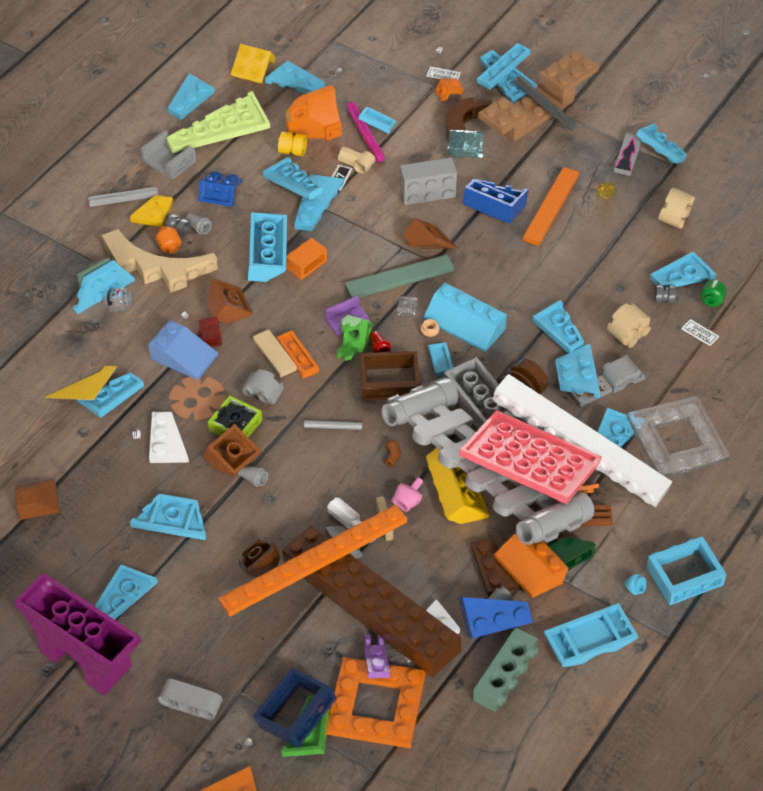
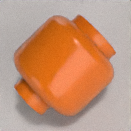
(168, 239)

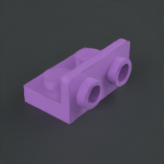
(337, 312)

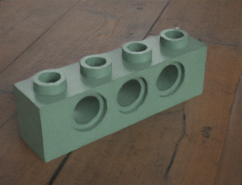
(517, 643)

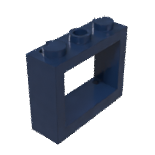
(308, 718)

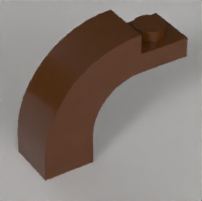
(463, 112)

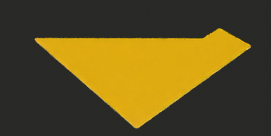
(87, 388)

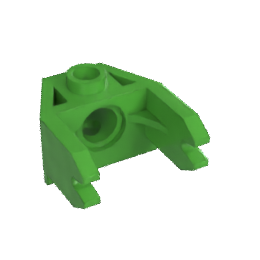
(353, 341)

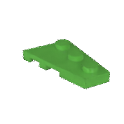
(315, 741)

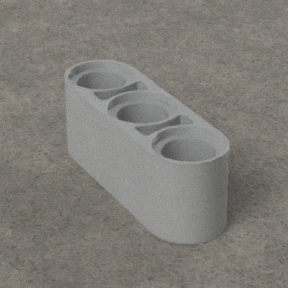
(190, 699)

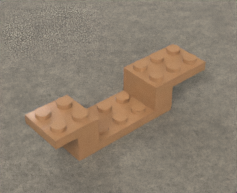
(555, 83)

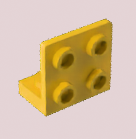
(252, 63)

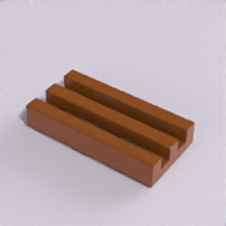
(600, 511)

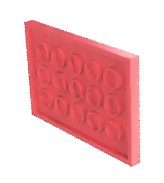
(531, 456)

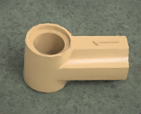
(360, 161)

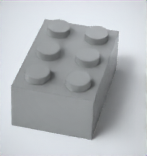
(428, 181)

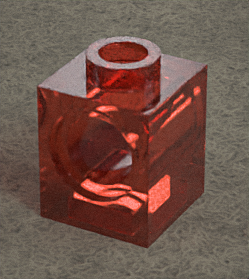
(210, 331)

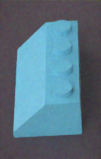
(267, 246)
(466, 317)

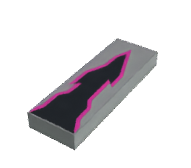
(628, 154)

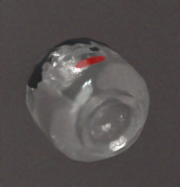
(118, 299)

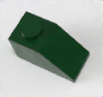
(573, 551)

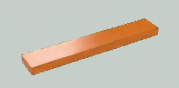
(551, 206)

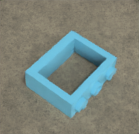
(691, 587)

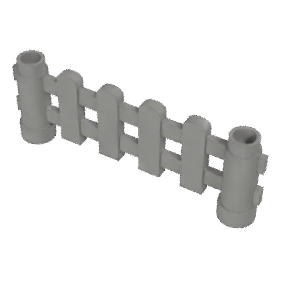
(436, 399)

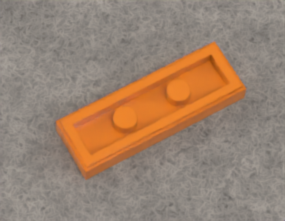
(297, 352)

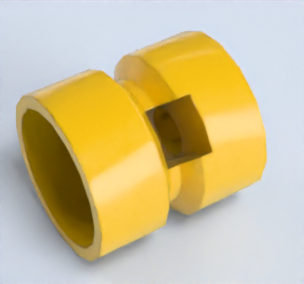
(295, 144)

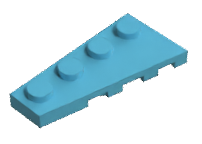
(311, 210)

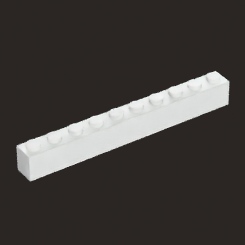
(615, 461)

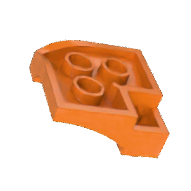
(315, 115)

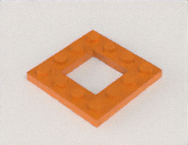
(396, 733)

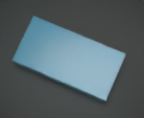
(377, 119)
(440, 358)

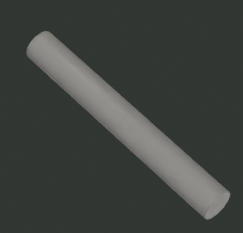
(333, 425)

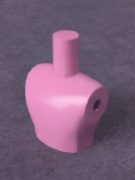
(407, 496)

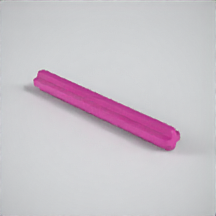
(366, 132)

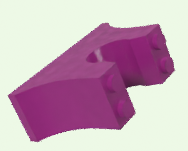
(76, 627)

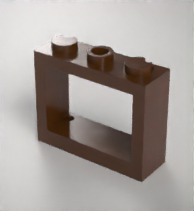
(388, 360)

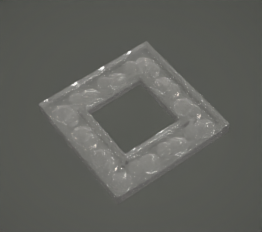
(691, 409)

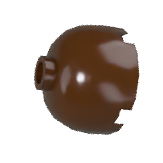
(260, 557)

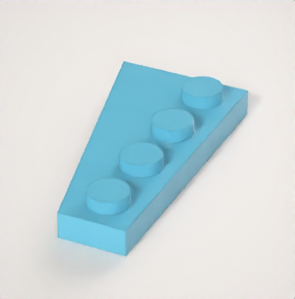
(506, 85)
(292, 178)

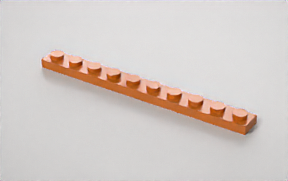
(312, 560)

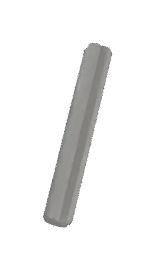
(124, 196)

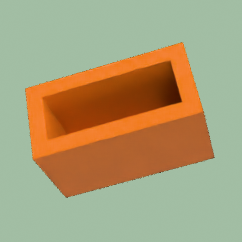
(306, 258)

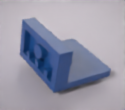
(219, 188)

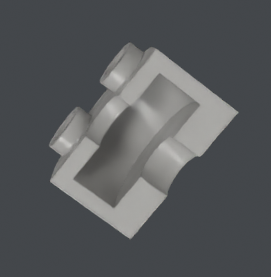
(621, 373)
(263, 385)

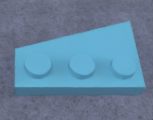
(295, 77)
(189, 96)
(661, 145)
(683, 271)
(558, 326)
(113, 394)
(616, 427)
(124, 590)

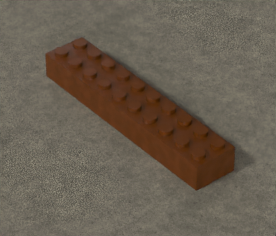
(380, 606)

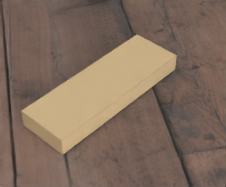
(274, 353)

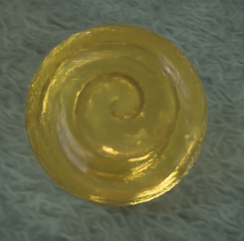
(606, 190)

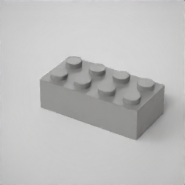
(475, 391)

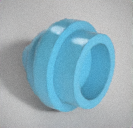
(635, 584)

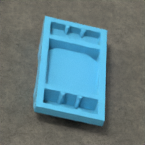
(591, 636)

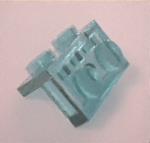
(466, 143)

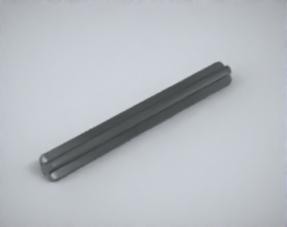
(545, 103)

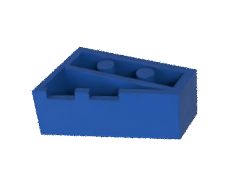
(495, 200)
(492, 615)

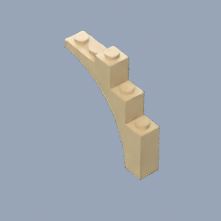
(151, 267)

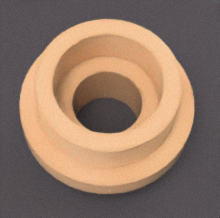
(430, 328)

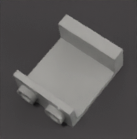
(159, 156)

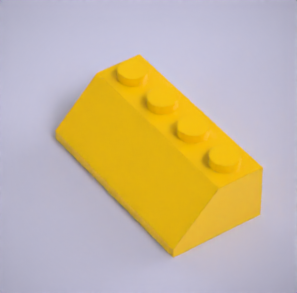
(457, 499)

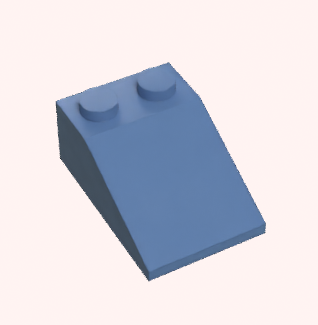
(181, 350)

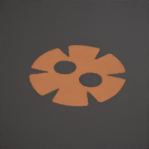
(202, 409)

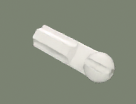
(343, 513)

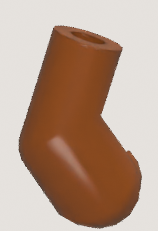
(395, 453)

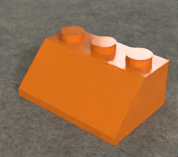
(532, 565)

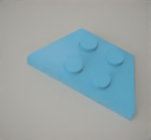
(97, 283)
(577, 372)
(172, 516)

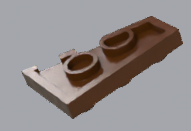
(490, 569)

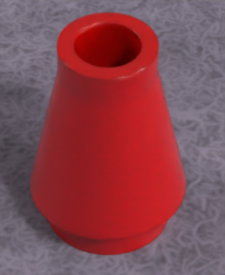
(378, 343)

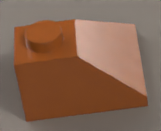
(427, 236)
(227, 302)
(231, 451)
(37, 499)

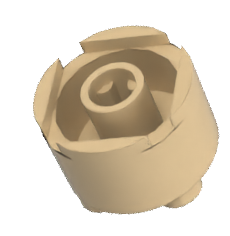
(676, 208)
(629, 324)

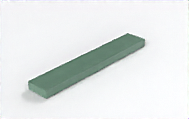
(399, 276)

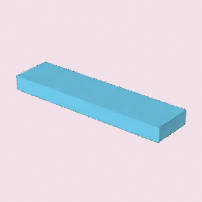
(503, 66)

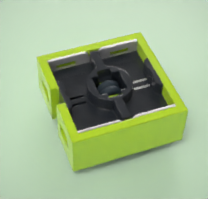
(238, 413)

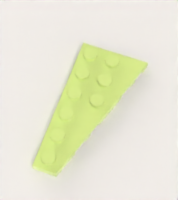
(225, 123)

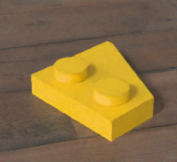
(153, 212)

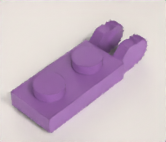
(376, 658)

